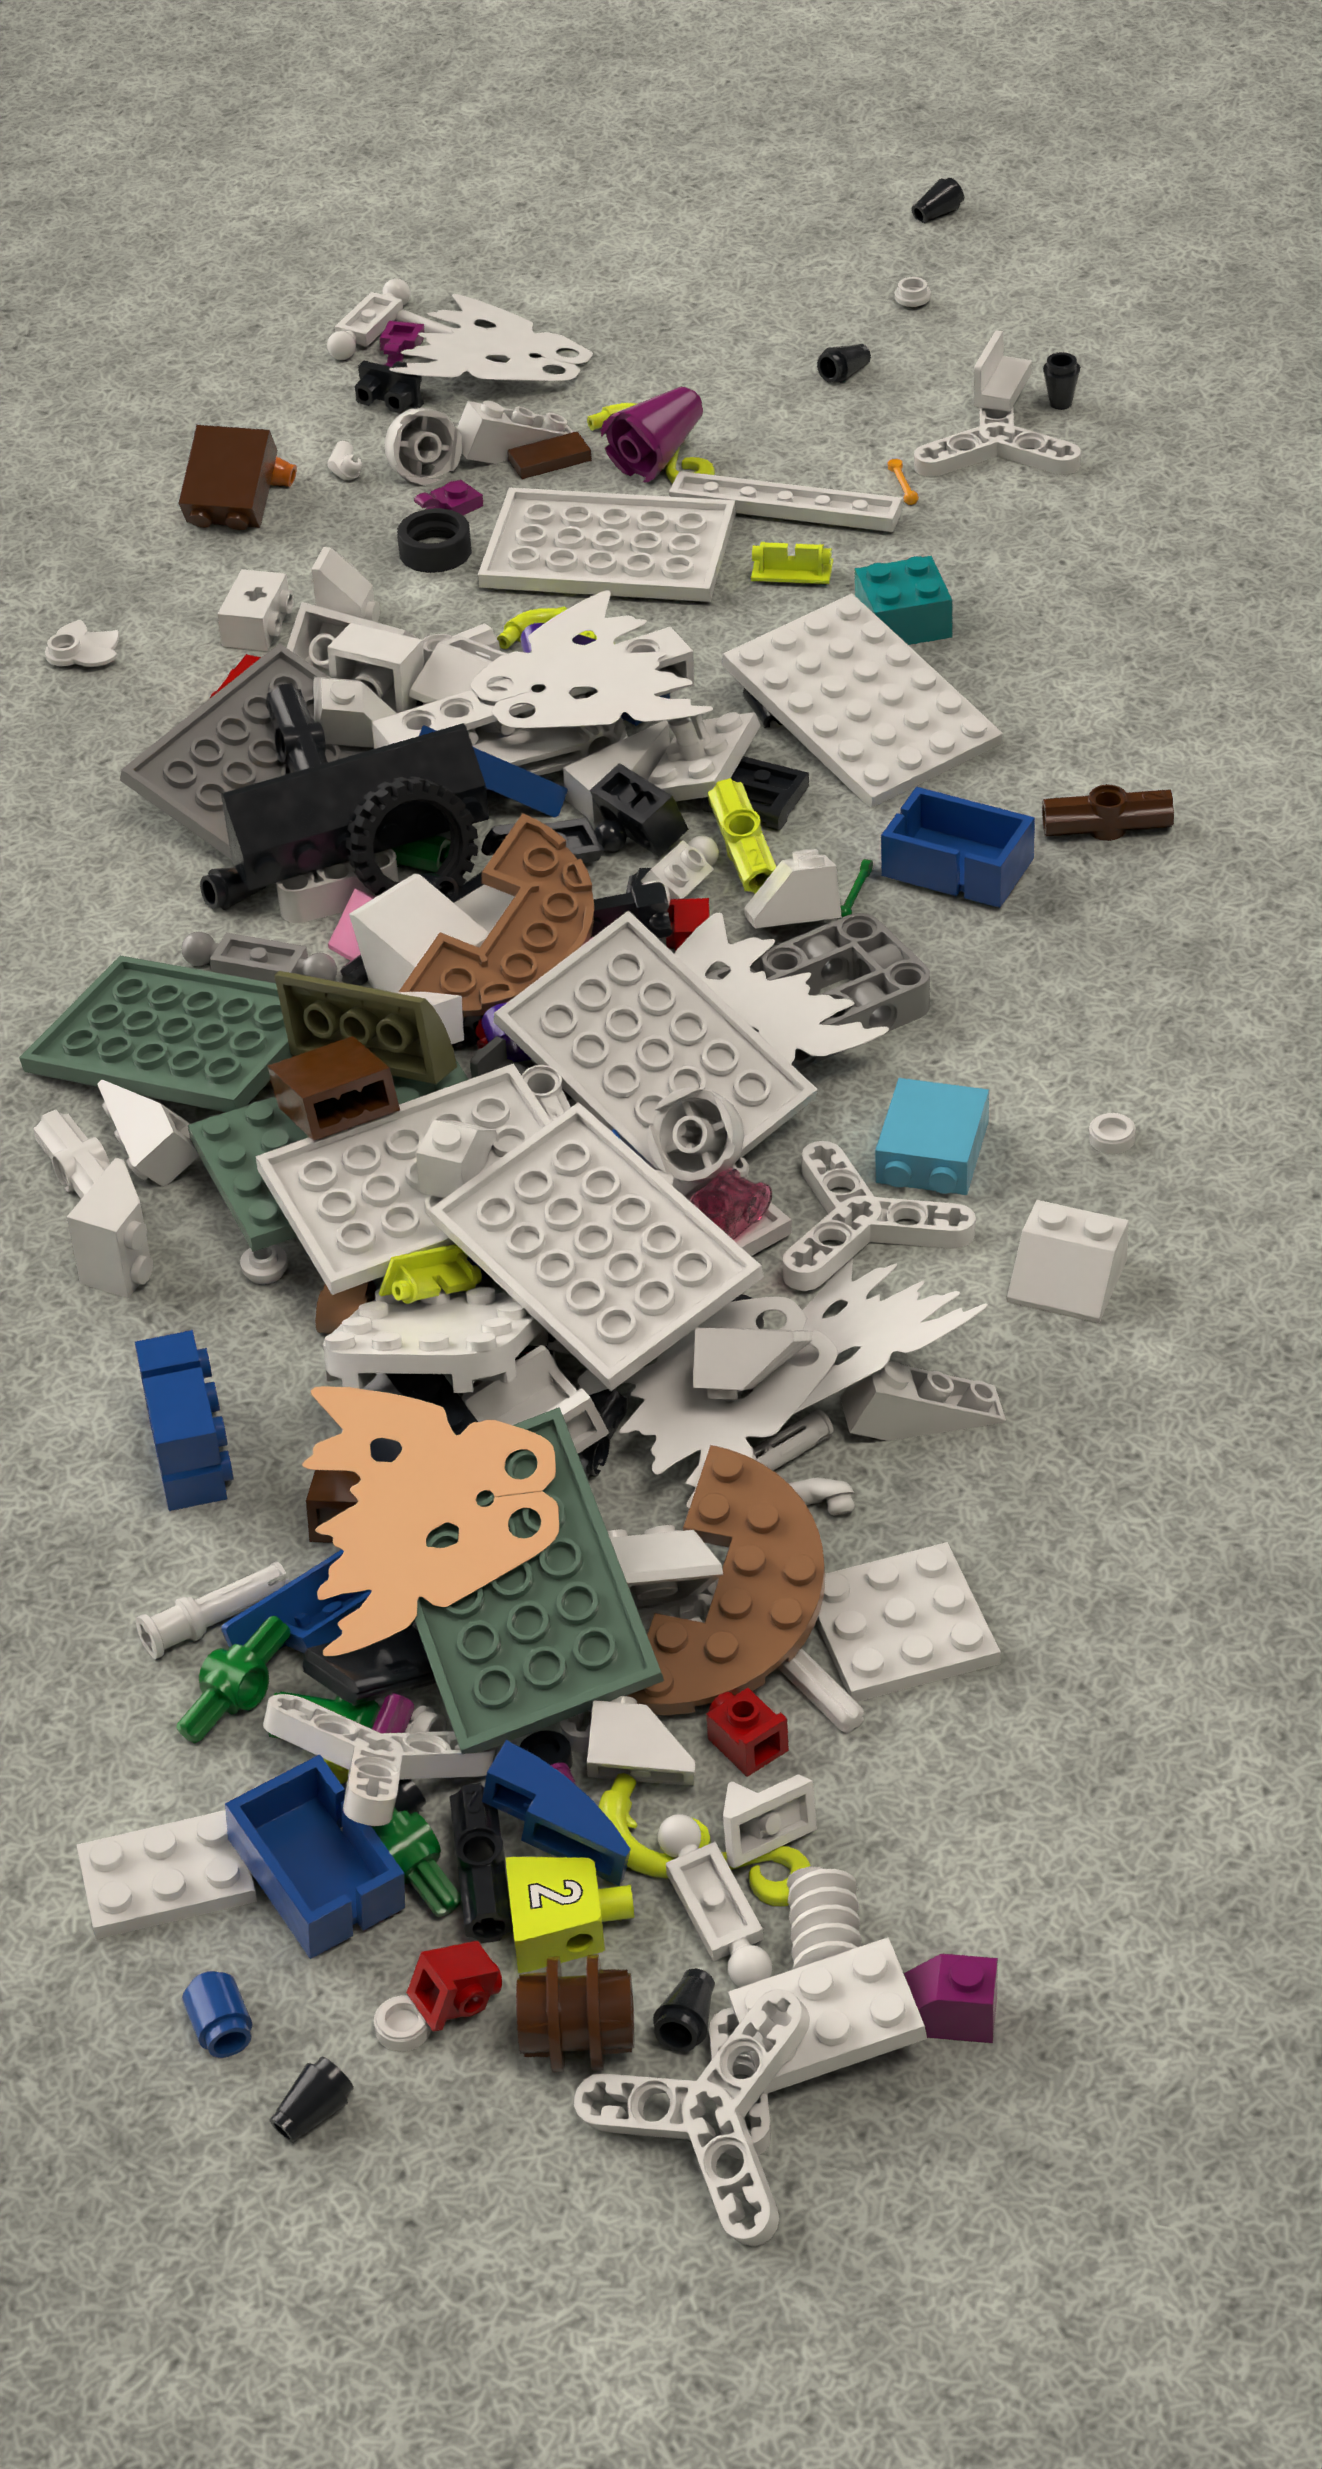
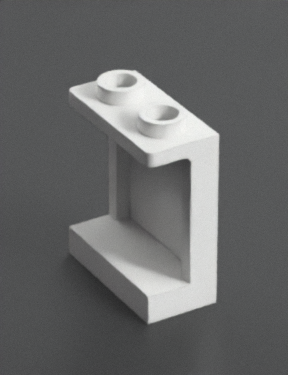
(535, 1391)

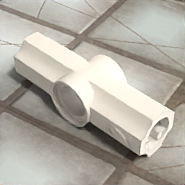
(73, 1155)

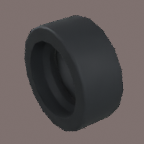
(434, 556)

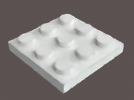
(903, 1623)

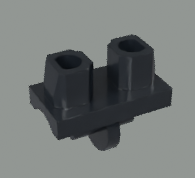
(394, 388)

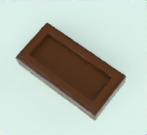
(549, 455)

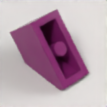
(956, 1996)

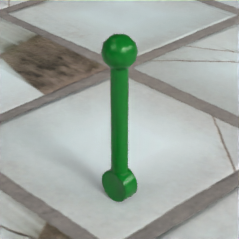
(865, 870)

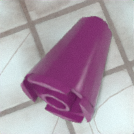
(651, 432)

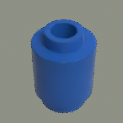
(218, 2013)

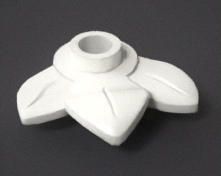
(78, 646)

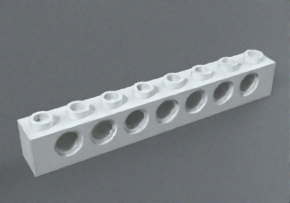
(478, 714)

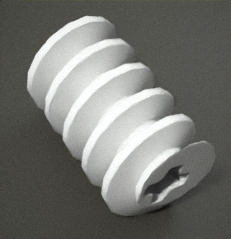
(822, 1914)

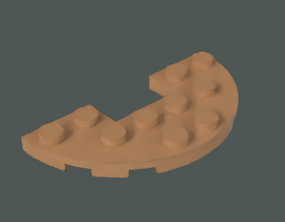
(534, 934)
(761, 1601)

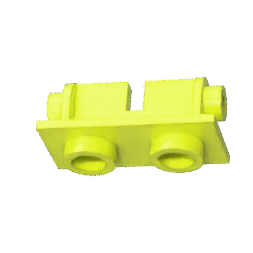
(809, 565)
(420, 1274)

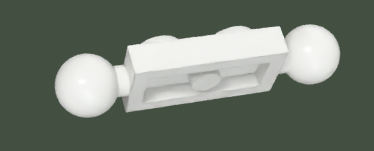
(368, 319)
(684, 867)
(714, 1900)

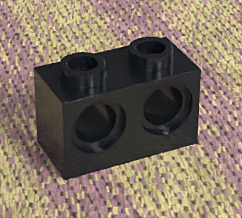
(641, 807)

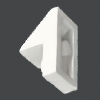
(766, 1819)

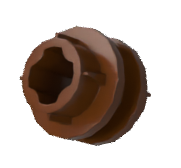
(575, 2013)

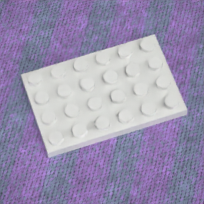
(608, 543)
(861, 700)
(638, 1024)
(358, 1189)
(596, 1245)

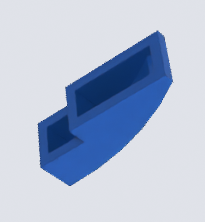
(554, 1812)

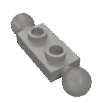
(255, 957)

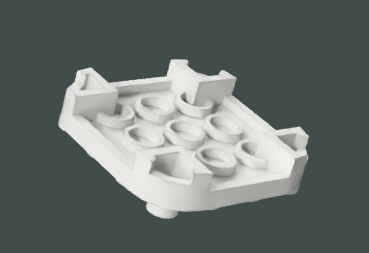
(452, 1333)

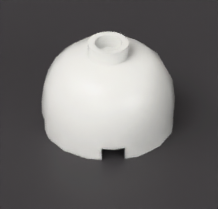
(422, 438)
(695, 1134)

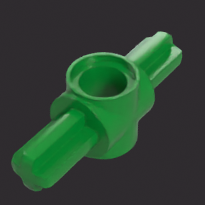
(233, 1679)
(417, 1853)

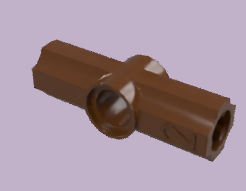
(1107, 812)

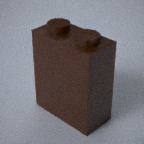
(228, 477)
(333, 1088)

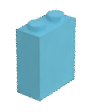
(932, 1136)

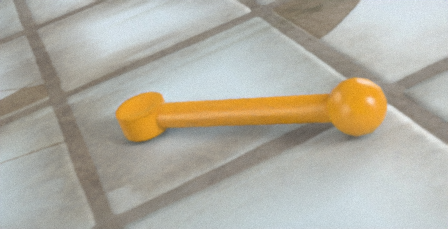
(910, 496)

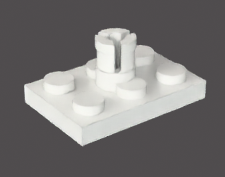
(703, 753)

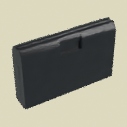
(373, 1670)

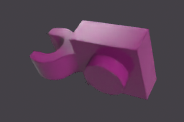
(400, 337)
(453, 496)

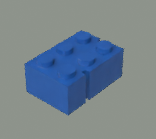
(957, 846)
(182, 1420)
(306, 1864)

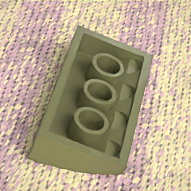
(393, 1026)

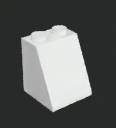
(402, 925)

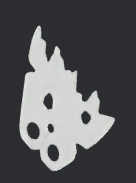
(471, 344)
(622, 679)
(778, 1007)
(872, 1325)
(689, 1420)

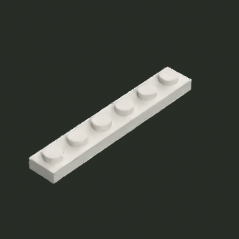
(793, 501)

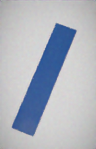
(518, 783)

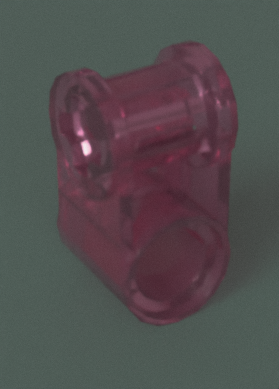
(733, 1201)

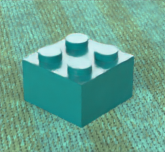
(908, 598)

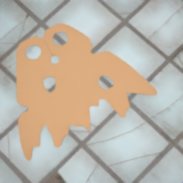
(408, 1498)

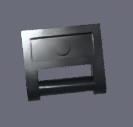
(770, 785)

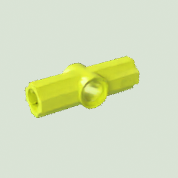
(742, 833)

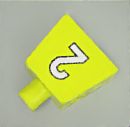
(560, 1909)

